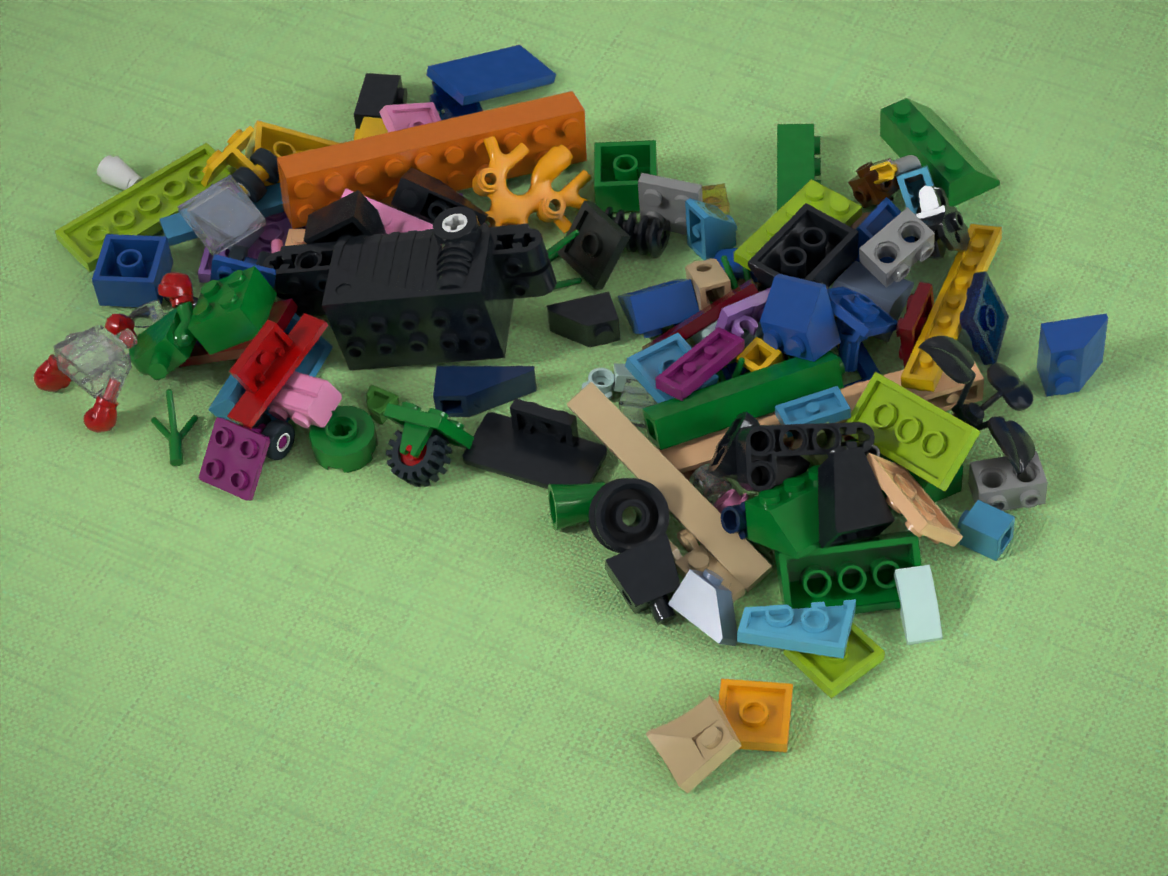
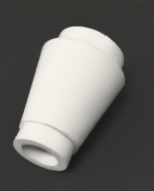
(117, 173)

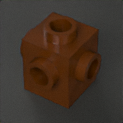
(867, 191)

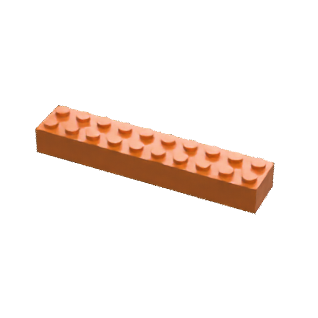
(443, 149)

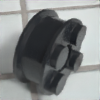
(613, 499)

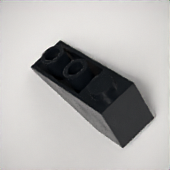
(429, 197)

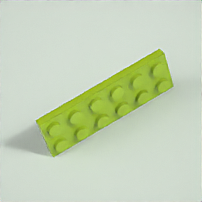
(139, 206)

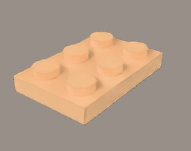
(913, 502)

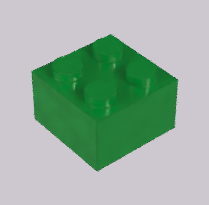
(618, 171)
(232, 310)

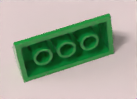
(920, 132)
(787, 515)
(849, 572)

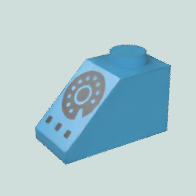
(708, 229)

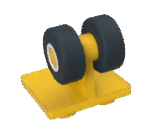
(249, 173)

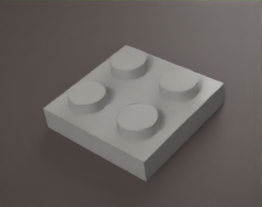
(666, 200)

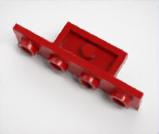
(270, 363)

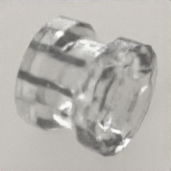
(709, 485)

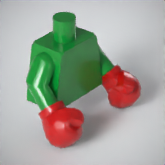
(168, 340)

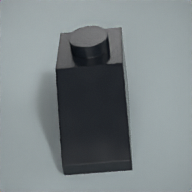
(585, 320)

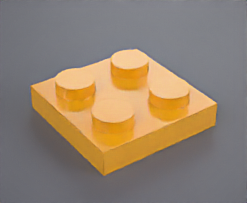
(758, 712)

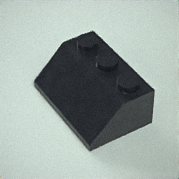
(807, 248)

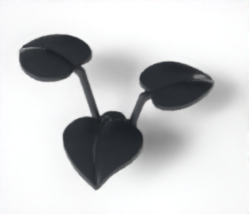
(1009, 435)

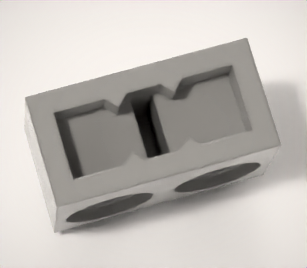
(891, 243)
(1000, 486)

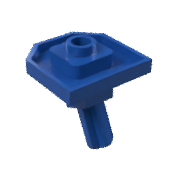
(856, 322)

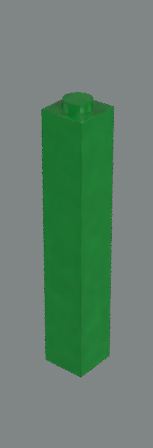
(754, 392)

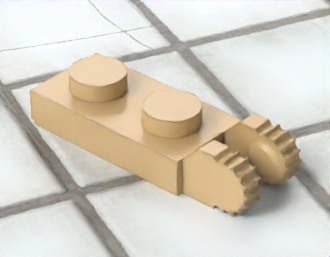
(701, 559)

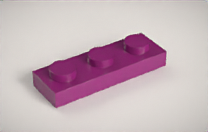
(700, 363)

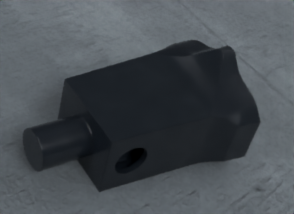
(724, 459)

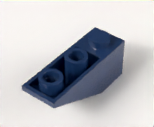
(475, 389)

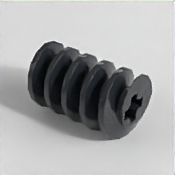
(642, 236)

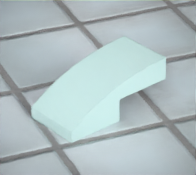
(918, 604)

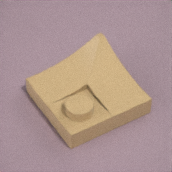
(695, 743)

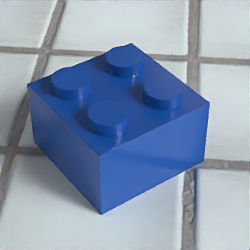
(131, 269)

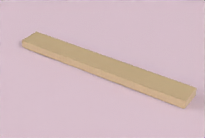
(681, 496)

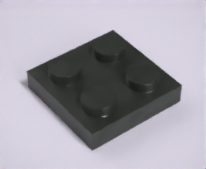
(597, 245)

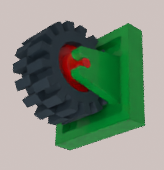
(424, 442)

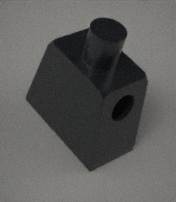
(646, 577)

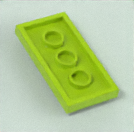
(812, 194)
(914, 431)

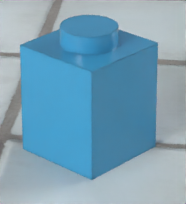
(986, 529)

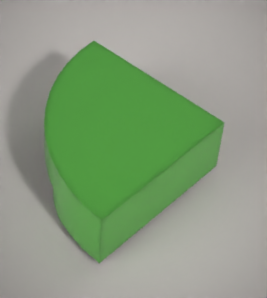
(377, 402)

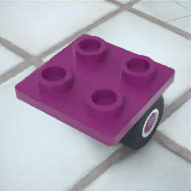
(238, 453)

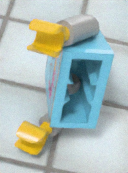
(910, 177)

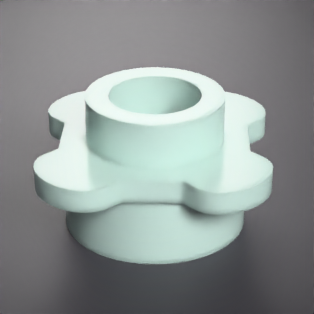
(603, 380)

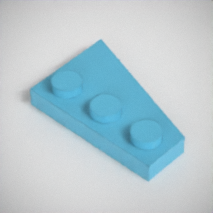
(806, 630)

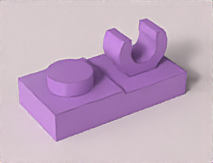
(743, 314)

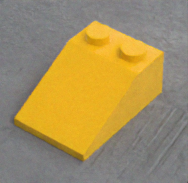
(282, 141)

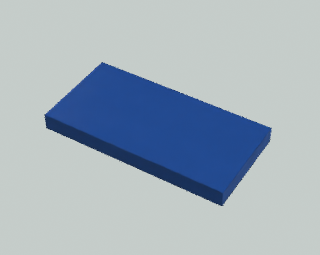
(490, 74)

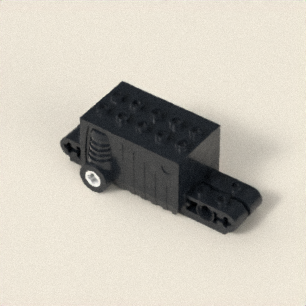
(418, 292)

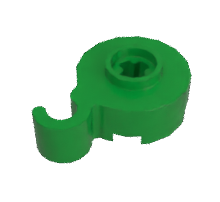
(345, 440)

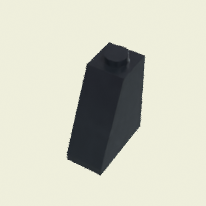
(849, 499)

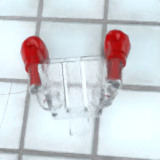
(95, 363)

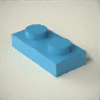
(814, 408)

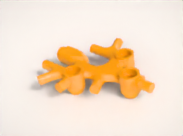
(517, 208)

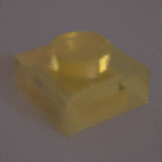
(716, 196)

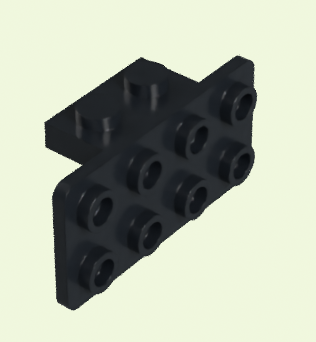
(535, 447)

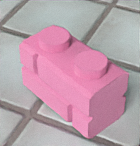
(305, 401)

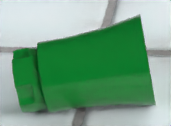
(570, 503)

